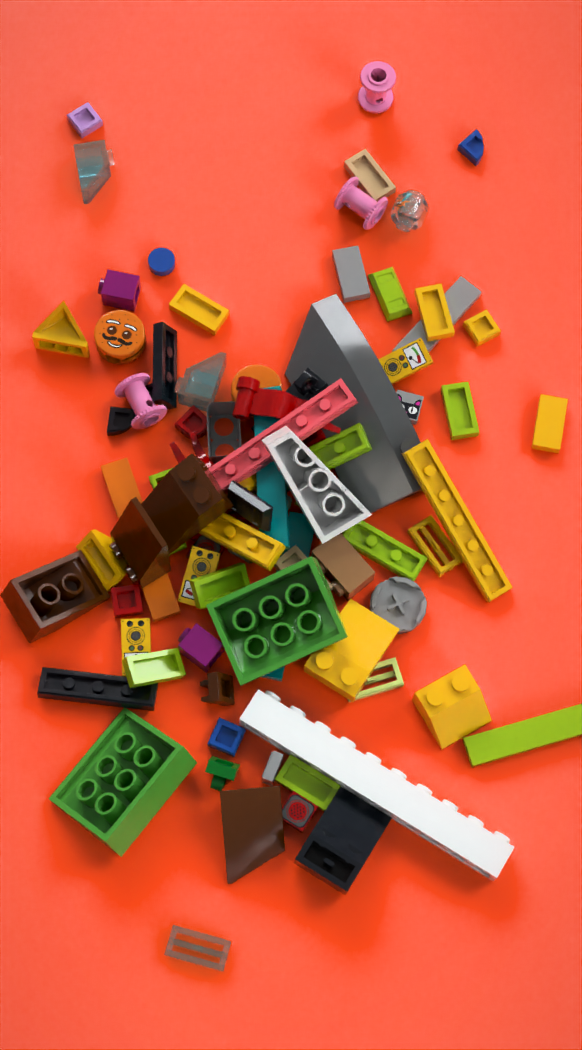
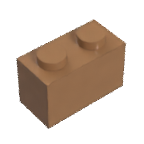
(343, 566)

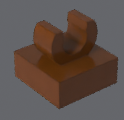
(219, 688)

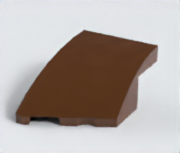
(251, 828)

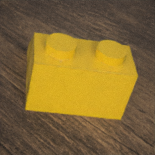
(452, 706)

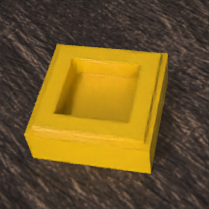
(481, 328)

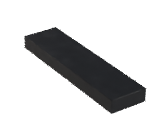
(95, 689)

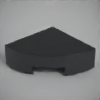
(119, 420)

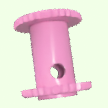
(377, 83)
(360, 203)
(140, 401)

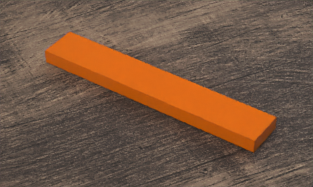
(122, 489)

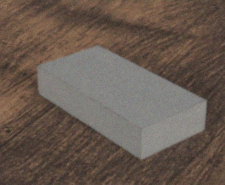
(351, 274)

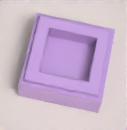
(84, 120)

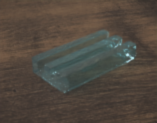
(202, 936)

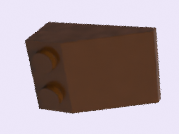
(185, 502)
(140, 545)
(53, 595)

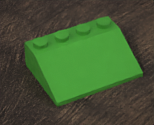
(277, 620)
(123, 781)

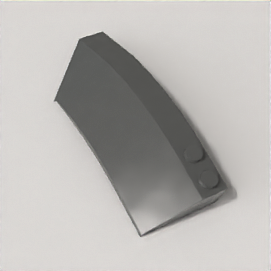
(338, 349)

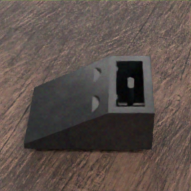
(342, 840)

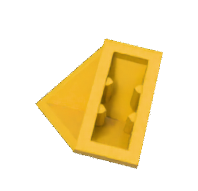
(61, 334)

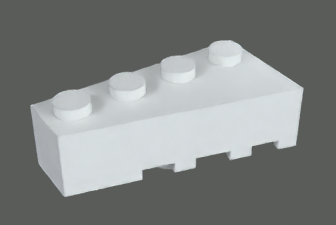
(319, 493)

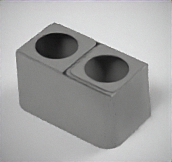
(216, 411)

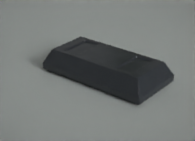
(250, 506)

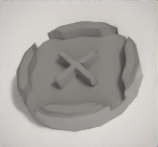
(399, 603)

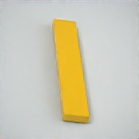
(457, 520)

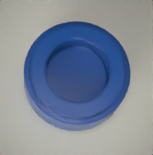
(161, 261)

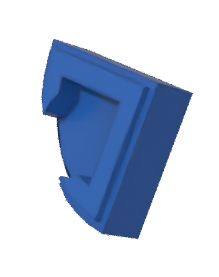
(472, 147)

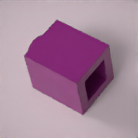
(120, 290)
(200, 647)

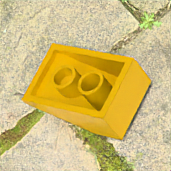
(351, 661)

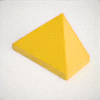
(102, 559)

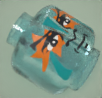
(409, 211)

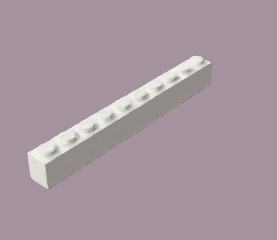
(377, 785)

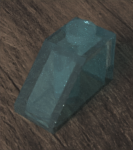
(93, 167)
(201, 382)

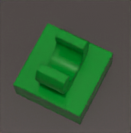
(221, 770)

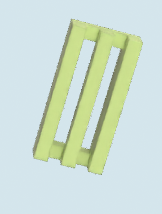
(385, 687)

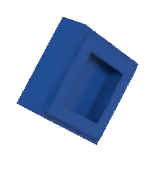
(226, 737)

